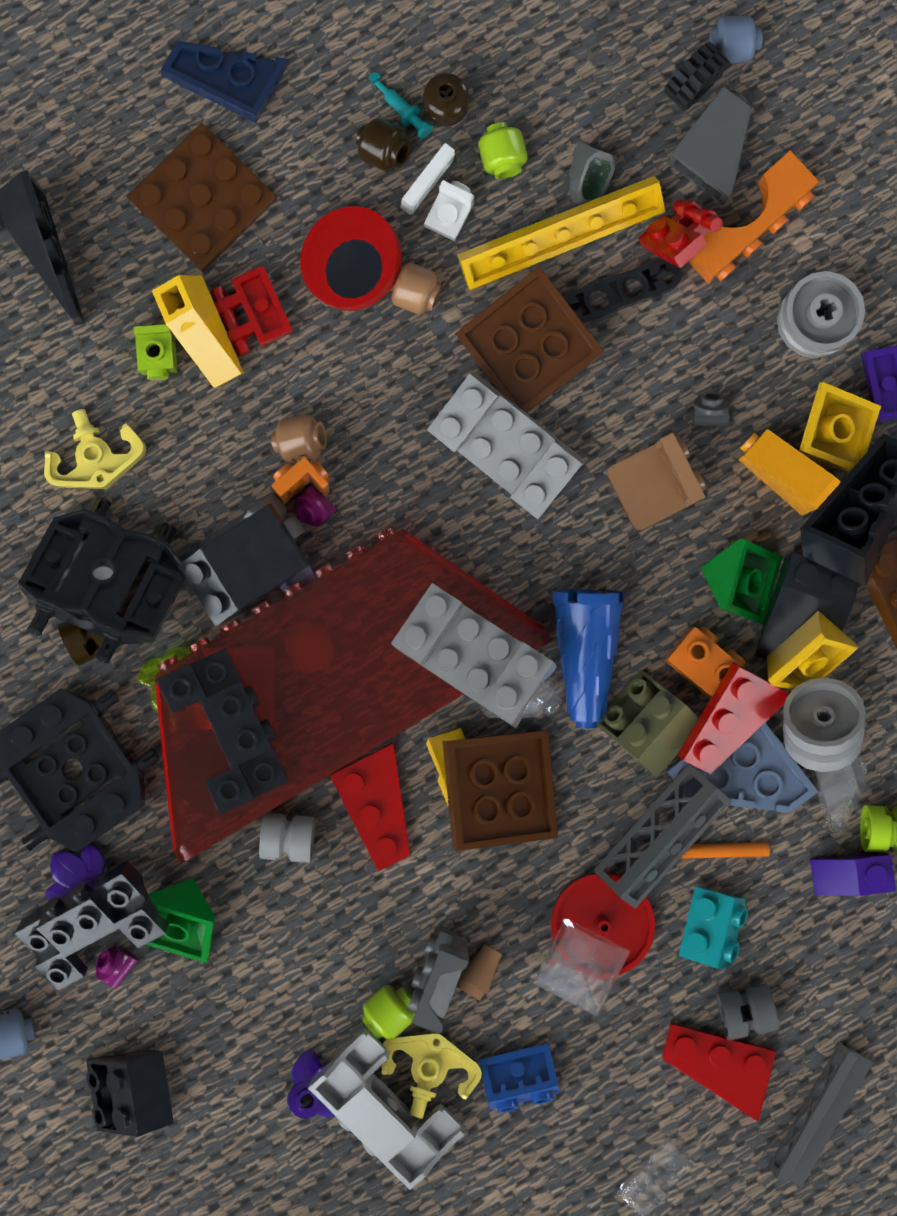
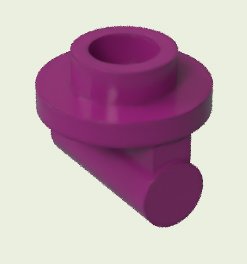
(314, 507)
(114, 966)

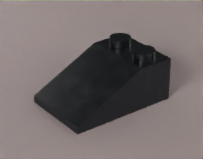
(243, 565)
(801, 592)

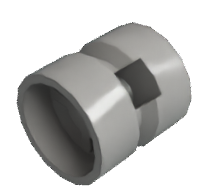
(287, 837)

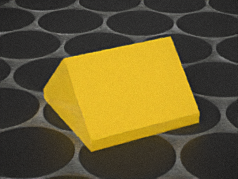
(838, 428)
(809, 653)

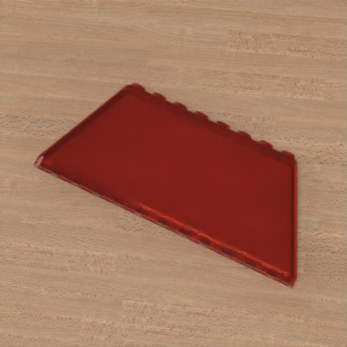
(321, 678)

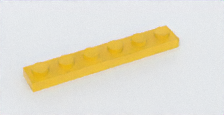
(561, 232)

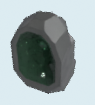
(590, 172)

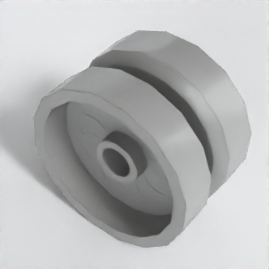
(835, 300)
(824, 724)

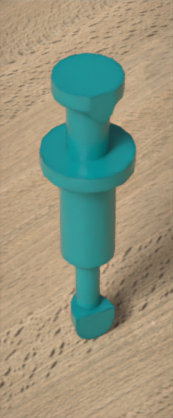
(408, 113)

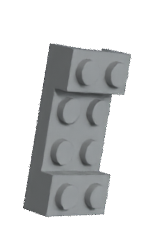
(506, 444)
(473, 655)

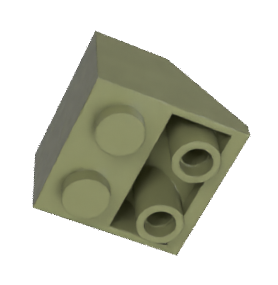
(648, 723)

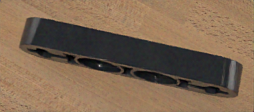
(613, 289)

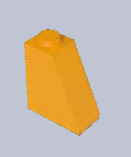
(787, 471)

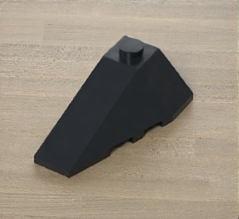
(31, 224)

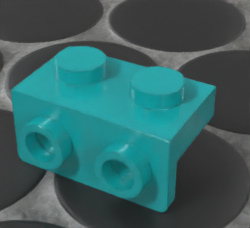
(713, 928)

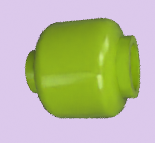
(502, 151)
(387, 1012)

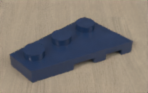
(228, 79)

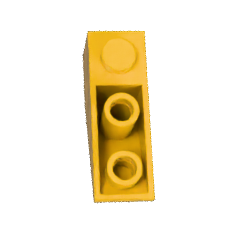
(198, 327)

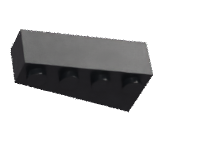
(856, 516)

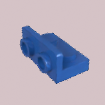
(519, 1078)

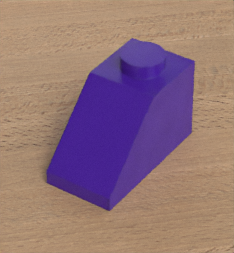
(853, 874)

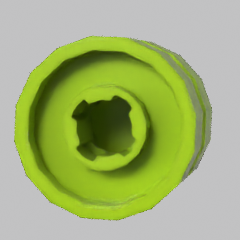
(878, 828)

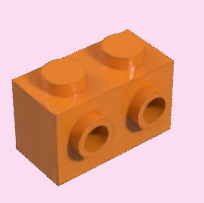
(702, 660)

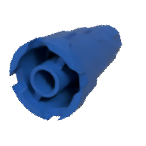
(587, 642)

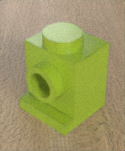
(166, 362)

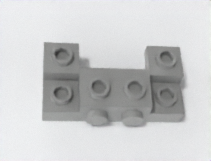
(378, 1116)

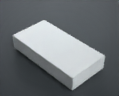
(427, 179)

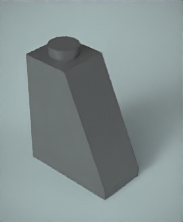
(714, 145)

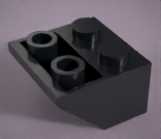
(129, 1092)

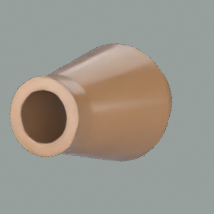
(479, 973)

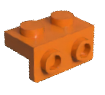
(292, 479)

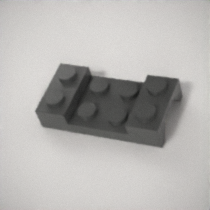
(438, 978)

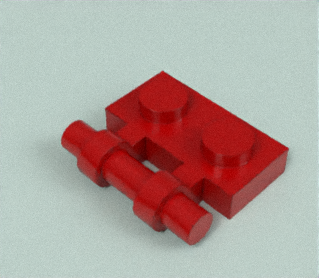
(682, 236)
(260, 305)

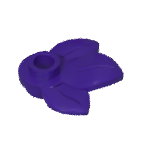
(72, 869)
(302, 1072)

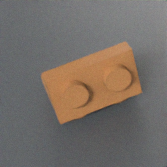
(656, 482)

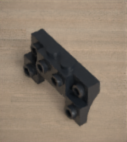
(236, 725)
(86, 915)

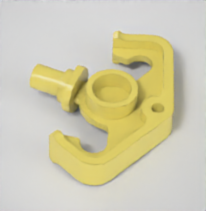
(95, 462)
(431, 1061)

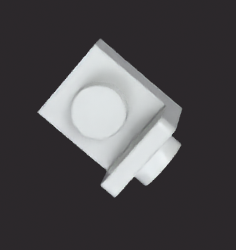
(450, 209)

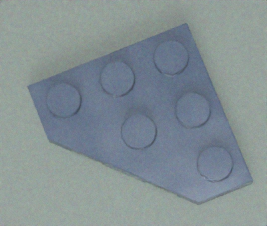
(756, 776)

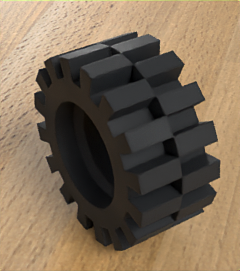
(696, 76)

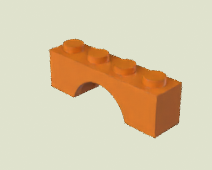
(782, 188)

